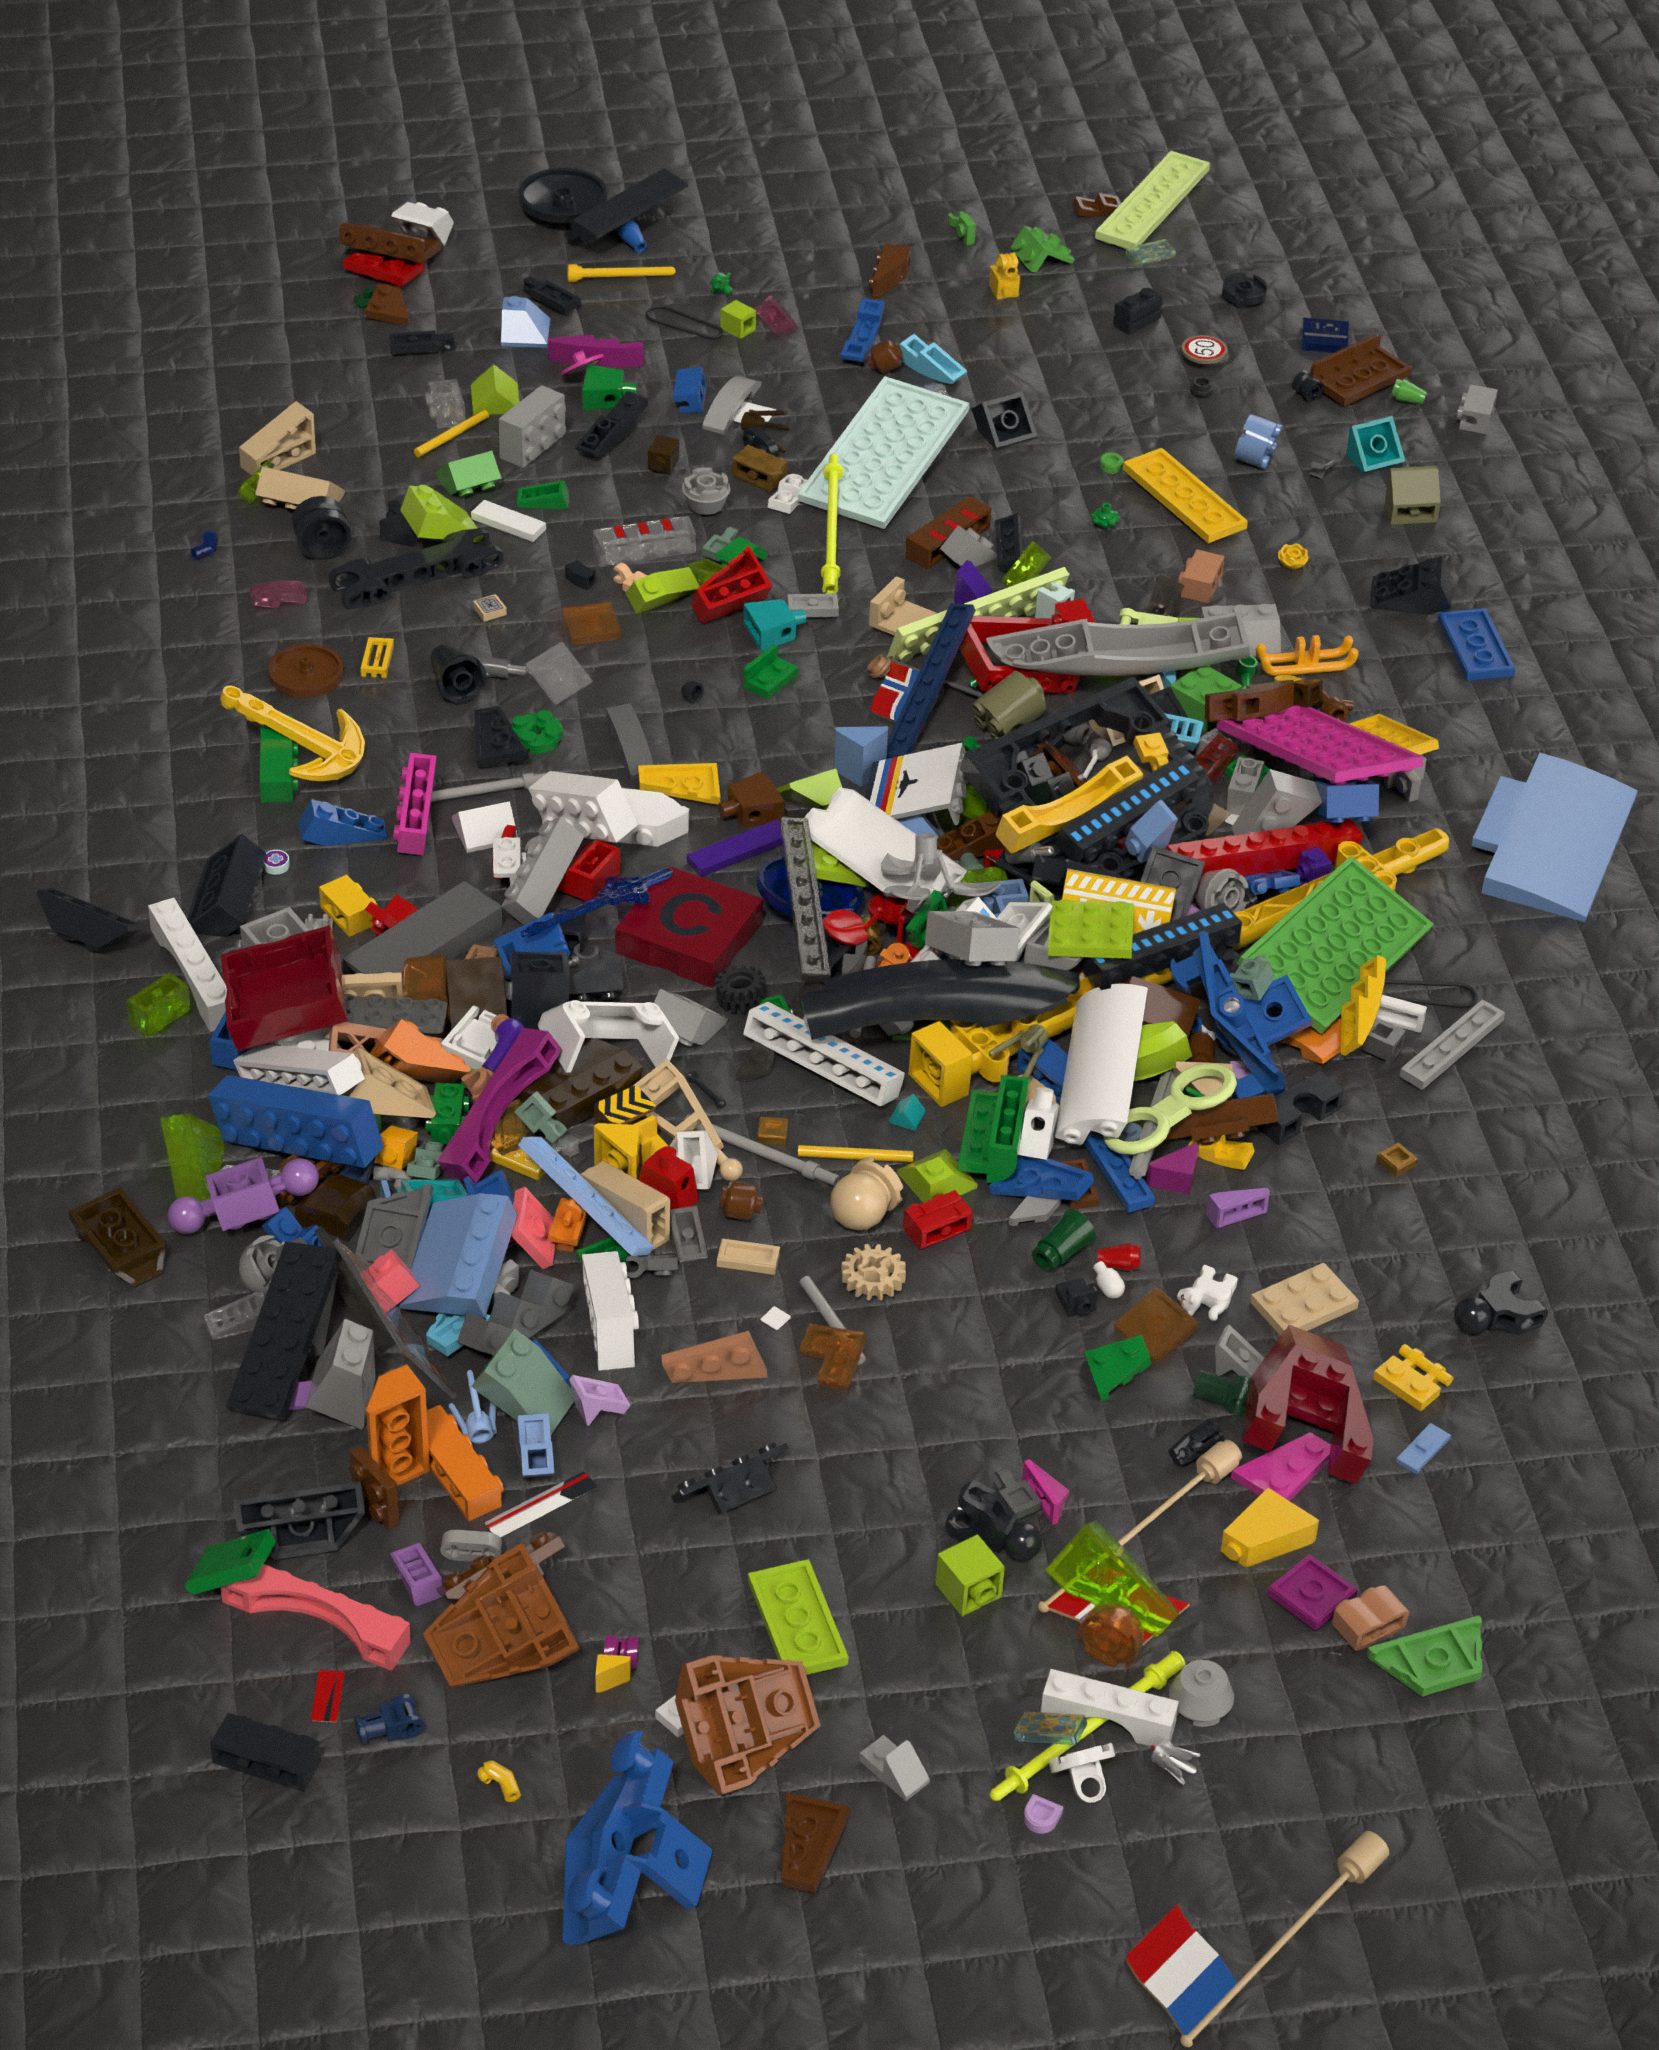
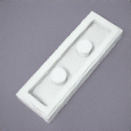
(508, 520)

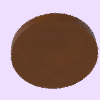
(305, 671)

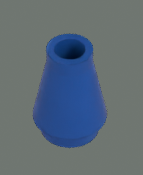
(631, 234)

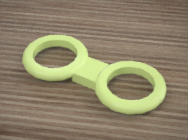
(1175, 1107)

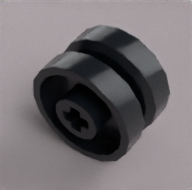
(321, 527)

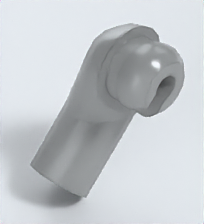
(390, 1174)

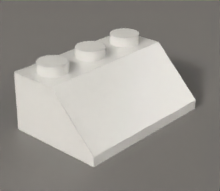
(1028, 918)

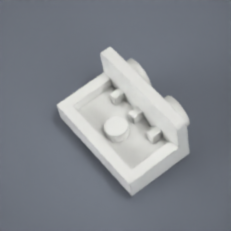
(507, 857)

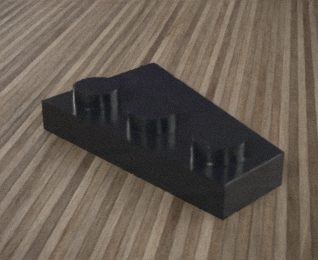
(496, 739)

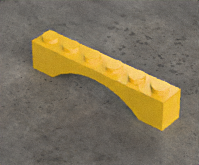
(1033, 823)

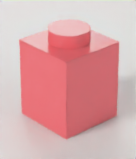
(393, 1276)

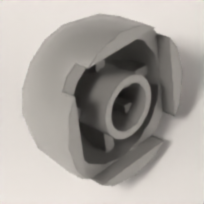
(259, 1263)

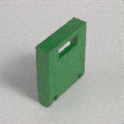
(227, 1562)

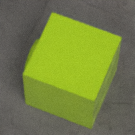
(969, 1575)

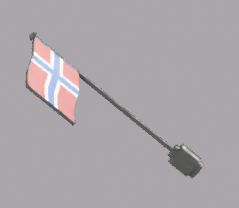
(899, 682)

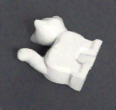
(1209, 1292)

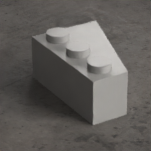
(1278, 803)

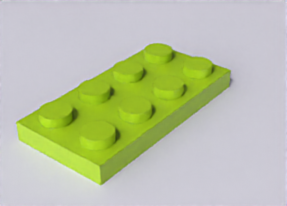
(798, 1616)

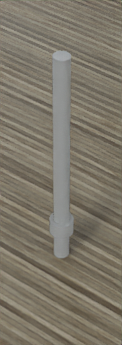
(525, 781)
(808, 1169)

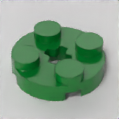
(540, 722)

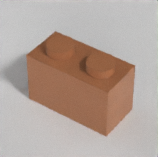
(1202, 575)

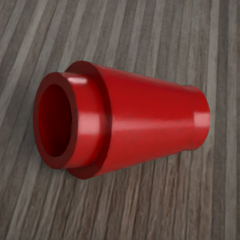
(1121, 1257)

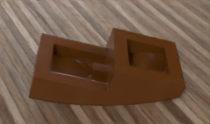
(1102, 206)

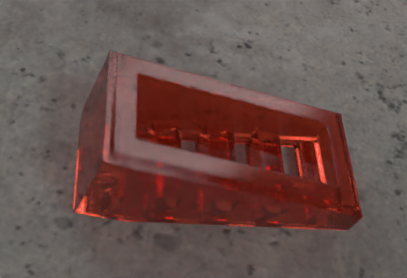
(1219, 764)

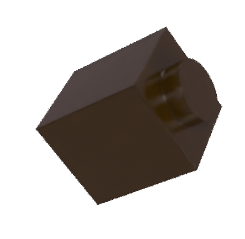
(663, 454)

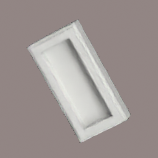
(1402, 1013)

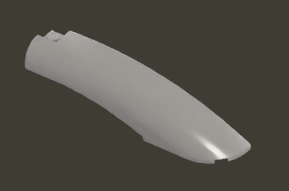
(1124, 649)

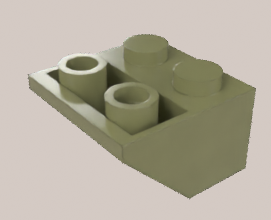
(1413, 495)

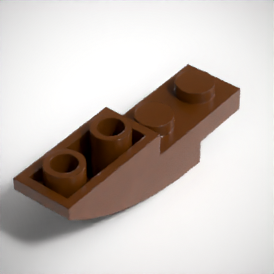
(1251, 702)
(455, 1584)

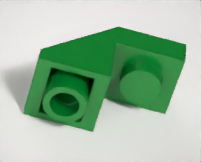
(736, 547)

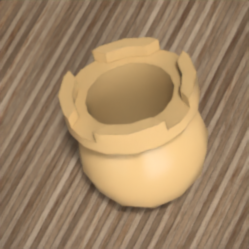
(865, 1195)

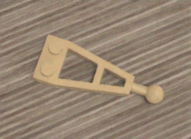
(662, 1083)

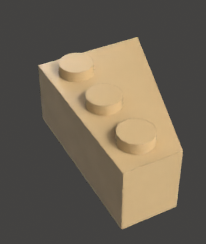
(282, 441)

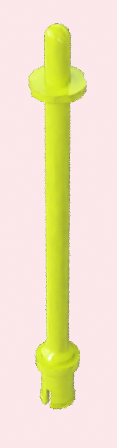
(831, 571)
(1154, 1677)

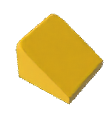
(612, 1671)

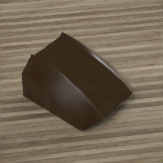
(336, 1206)

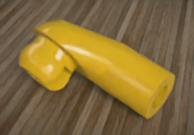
(503, 1776)

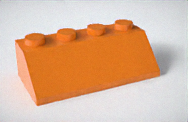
(399, 1425)

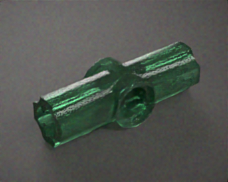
(1228, 1392)

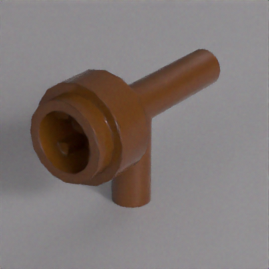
(1335, 706)

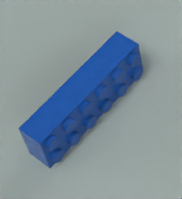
(296, 1121)

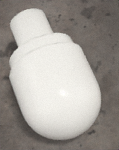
(1109, 1281)

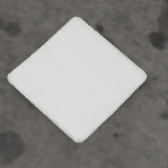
(775, 1318)

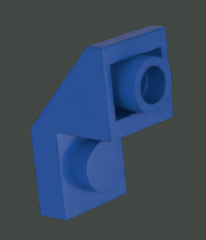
(287, 1228)

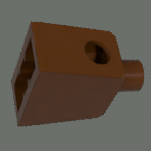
(753, 801)

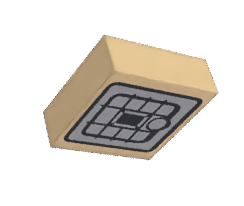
(489, 607)

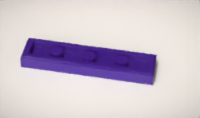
(736, 848)

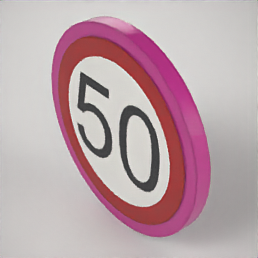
(581, 363)

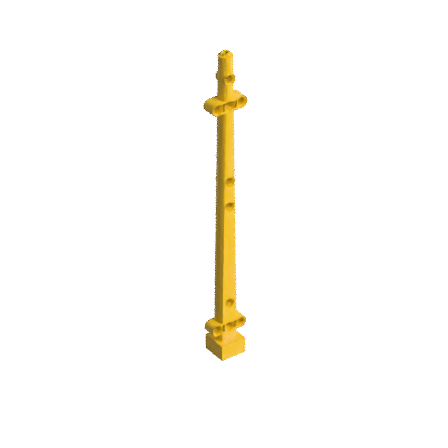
(946, 1059)

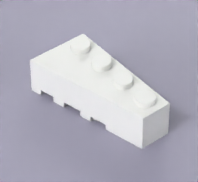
(610, 1309)

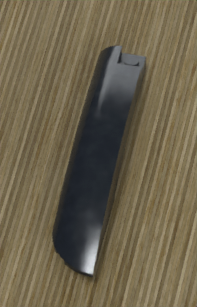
(936, 992)

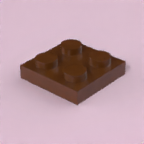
(378, 1488)

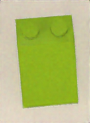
(433, 514)

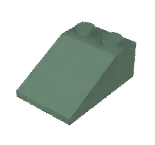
(524, 1381)

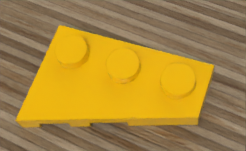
(683, 781)

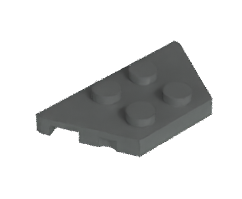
(394, 1225)

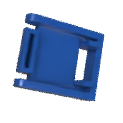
(547, 941)

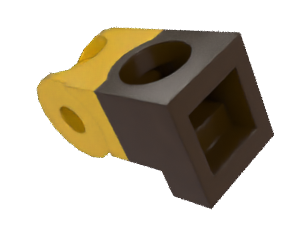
(1305, 691)

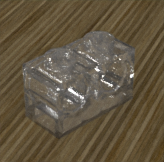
(445, 403)

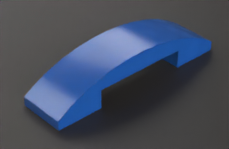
(864, 331)

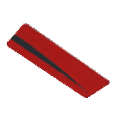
(327, 1696)

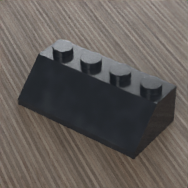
(226, 888)

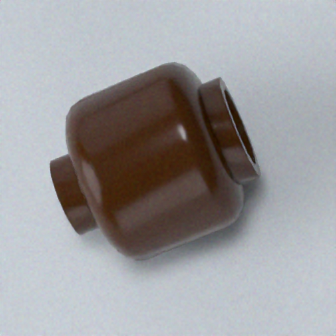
(885, 356)
(740, 1200)

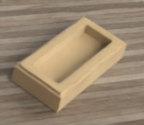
(748, 1256)

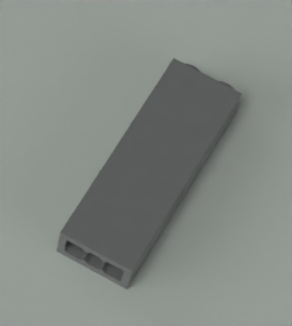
(441, 927)

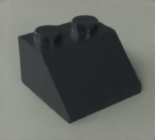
(1005, 420)

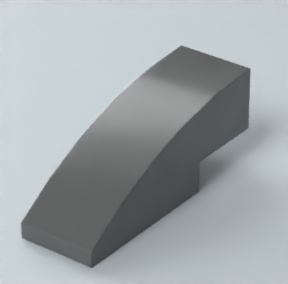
(628, 738)

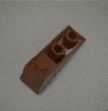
(890, 269)
(972, 837)

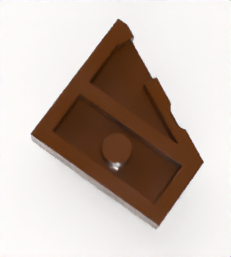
(387, 305)

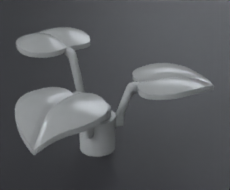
(925, 854)

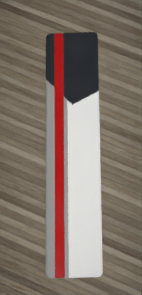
(541, 1504)

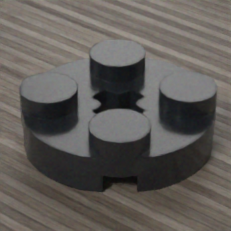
(1244, 290)

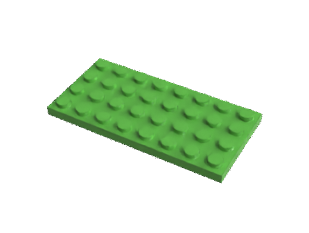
(1335, 933)

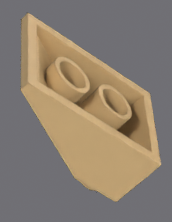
(390, 1090)

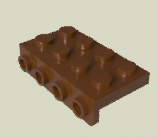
(388, 242)
(1358, 370)

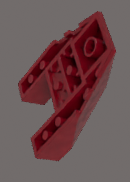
(1316, 1384)

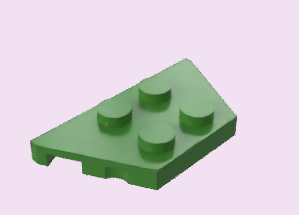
(1434, 1657)

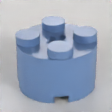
(1257, 441)

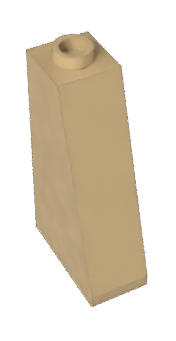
(636, 1201)

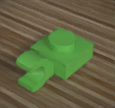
(964, 226)

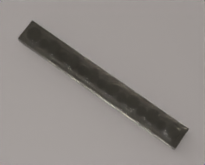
(804, 899)

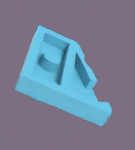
(445, 1332)

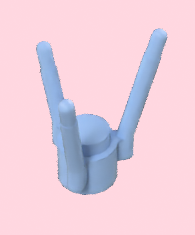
(478, 1425)

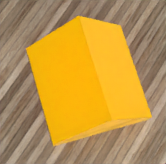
(617, 1146)

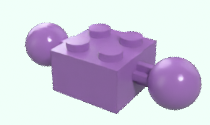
(242, 1195)

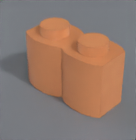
(1370, 1617)

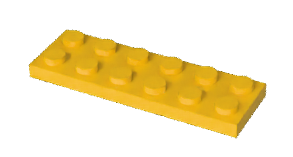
(1185, 495)

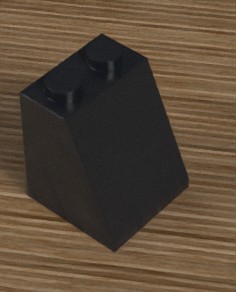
(537, 985)

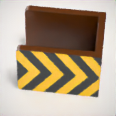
(624, 1107)

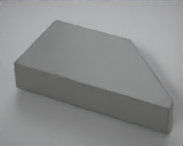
(1034, 1209)

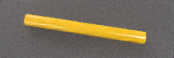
(451, 433)
(855, 1153)

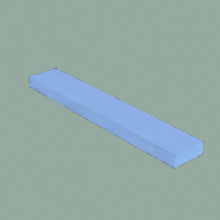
(586, 1196)

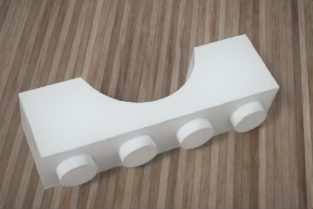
(1142, 1714)

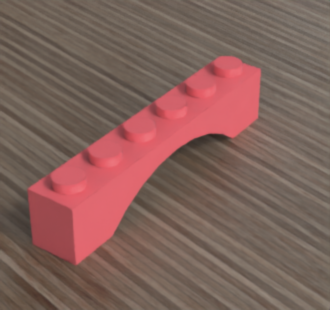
(375, 1634)

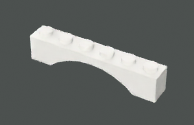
(177, 936)

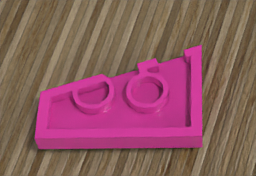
(1285, 1468)

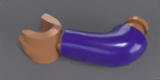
(506, 1033)

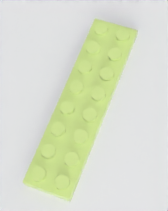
(1152, 200)
(1009, 602)

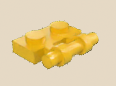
(1408, 1383)

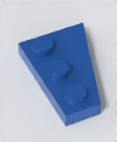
(1044, 1180)

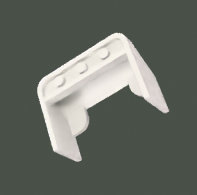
(580, 1020)

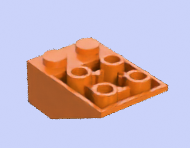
(418, 1055)

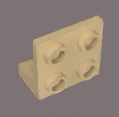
(891, 611)

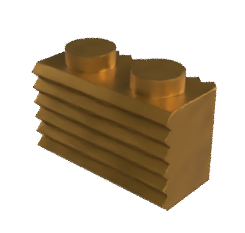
(759, 468)

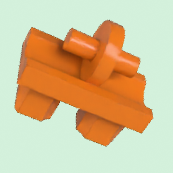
(895, 954)
(567, 1225)

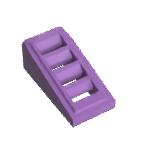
(1227, 1207)
(419, 1575)

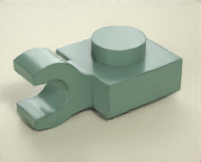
(718, 542)
(537, 1115)

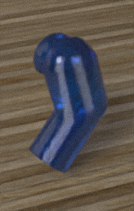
(208, 545)

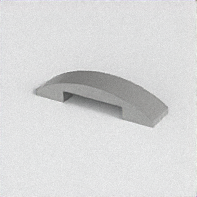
(727, 402)

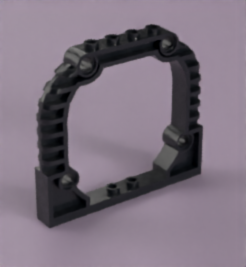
(1120, 708)

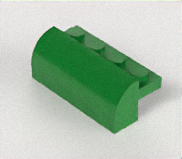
(995, 1129)

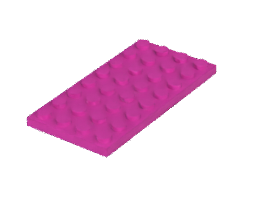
(1322, 745)

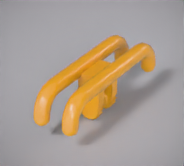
(1308, 661)

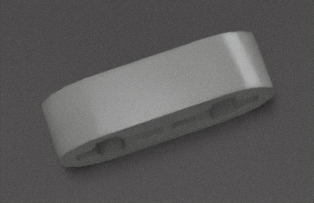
(468, 1545)

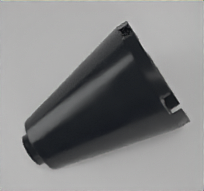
(457, 674)

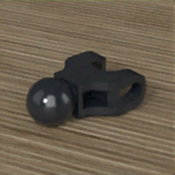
(1500, 1308)
(993, 1523)

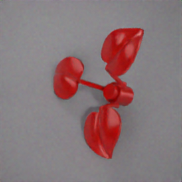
(850, 930)

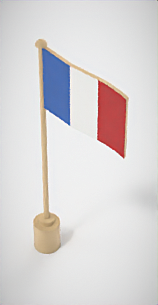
(1191, 1976)

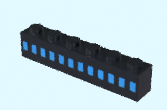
(1112, 819)
(1158, 945)

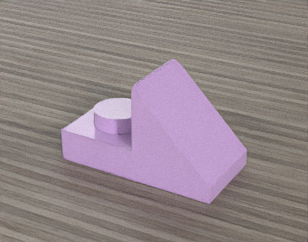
(596, 1395)

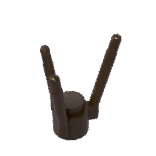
(754, 418)

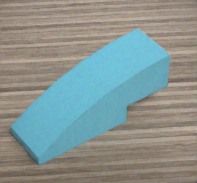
(930, 360)

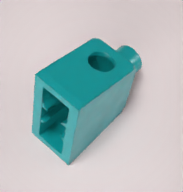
(772, 622)

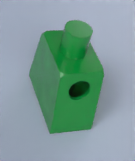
(604, 387)

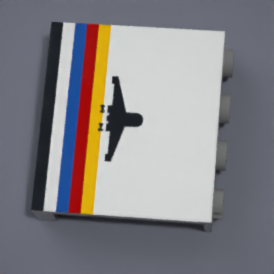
(920, 783)

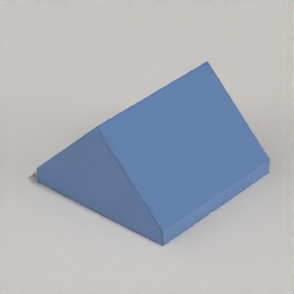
(857, 750)

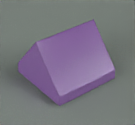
(300, 1395)

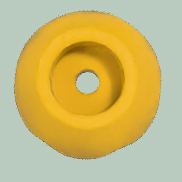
(1293, 556)

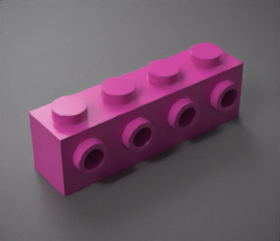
(416, 804)

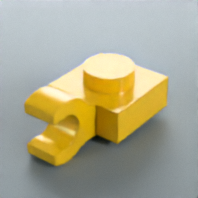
(1152, 749)

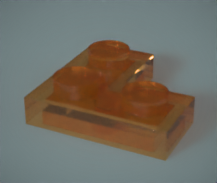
(840, 1352)

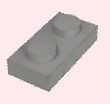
(815, 604)

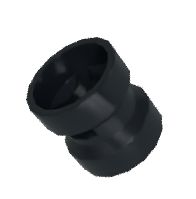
(1308, 386)

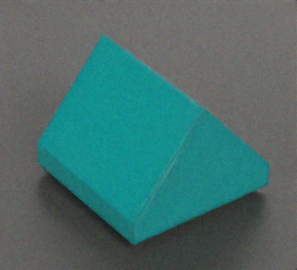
(908, 1113)

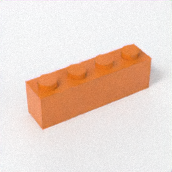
(460, 1468)

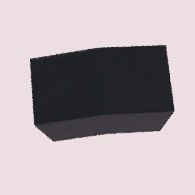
(580, 574)

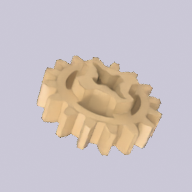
(873, 1272)

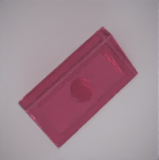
(775, 316)

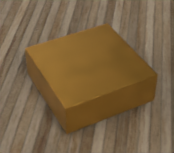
(772, 1131)
(1397, 1159)

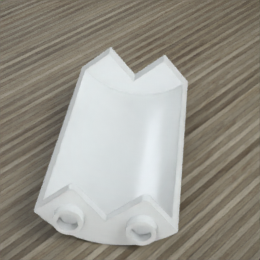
(862, 837)
(1101, 1063)

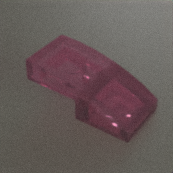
(272, 593)

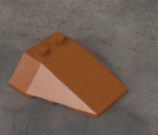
(501, 1624)
(742, 1715)

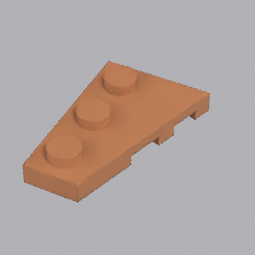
(716, 1360)

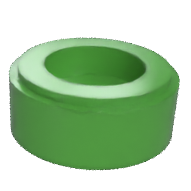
(1111, 463)

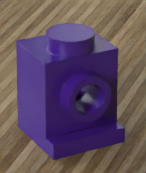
(1313, 865)

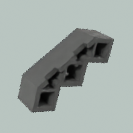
(540, 1304)

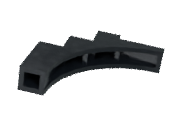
(1042, 786)

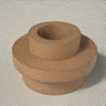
(879, 666)

